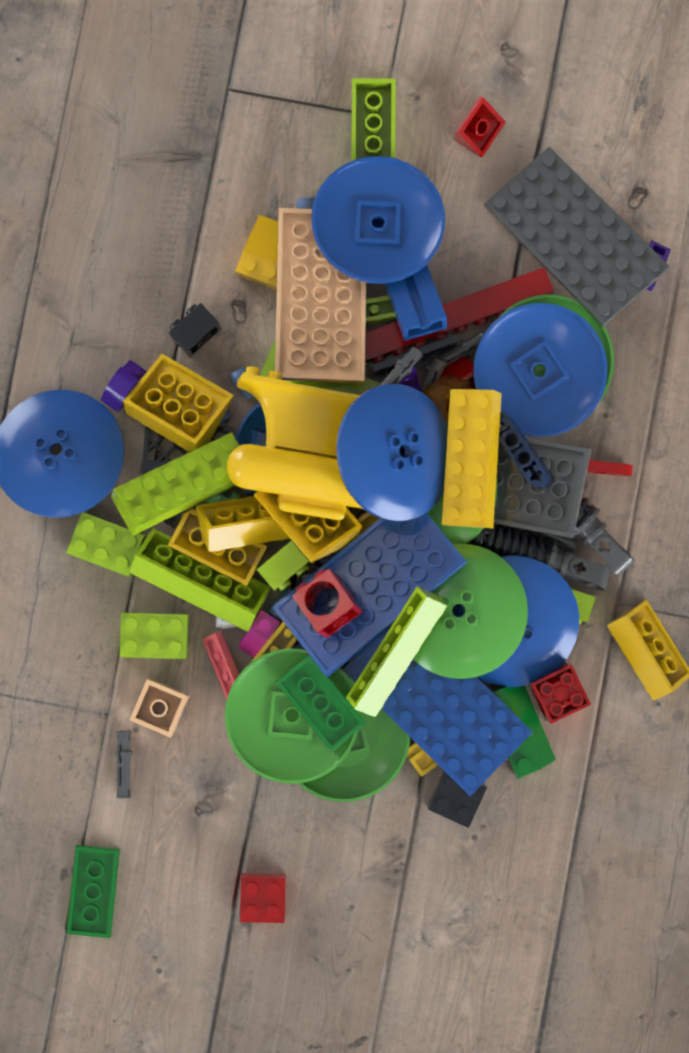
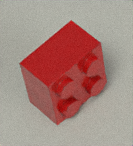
(263, 898)

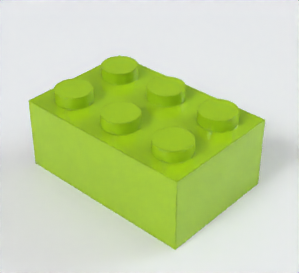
(105, 544)
(284, 566)
(154, 635)

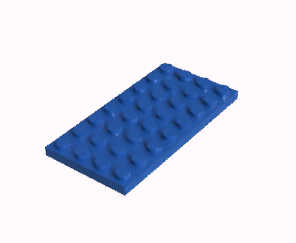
(381, 574)
(450, 719)

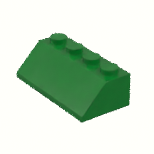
(535, 750)

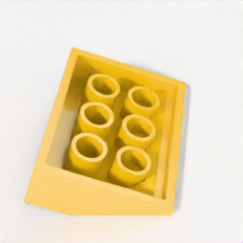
(260, 254)
(178, 404)
(311, 534)

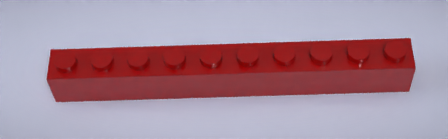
(460, 313)

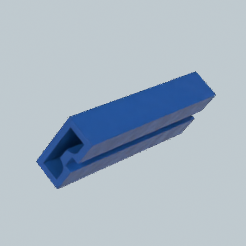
(415, 302)

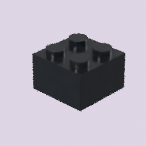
(194, 329)
(453, 802)

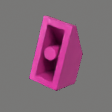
(258, 634)

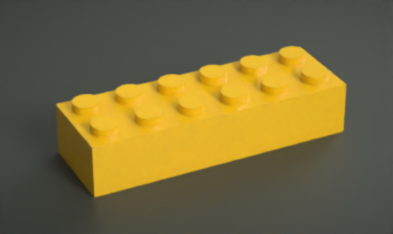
(471, 458)

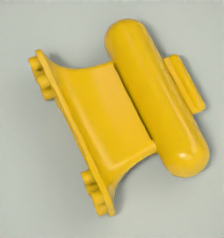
(299, 446)

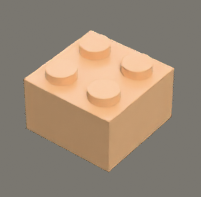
(159, 707)

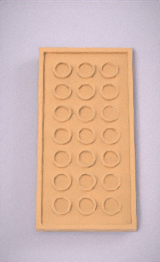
(316, 309)

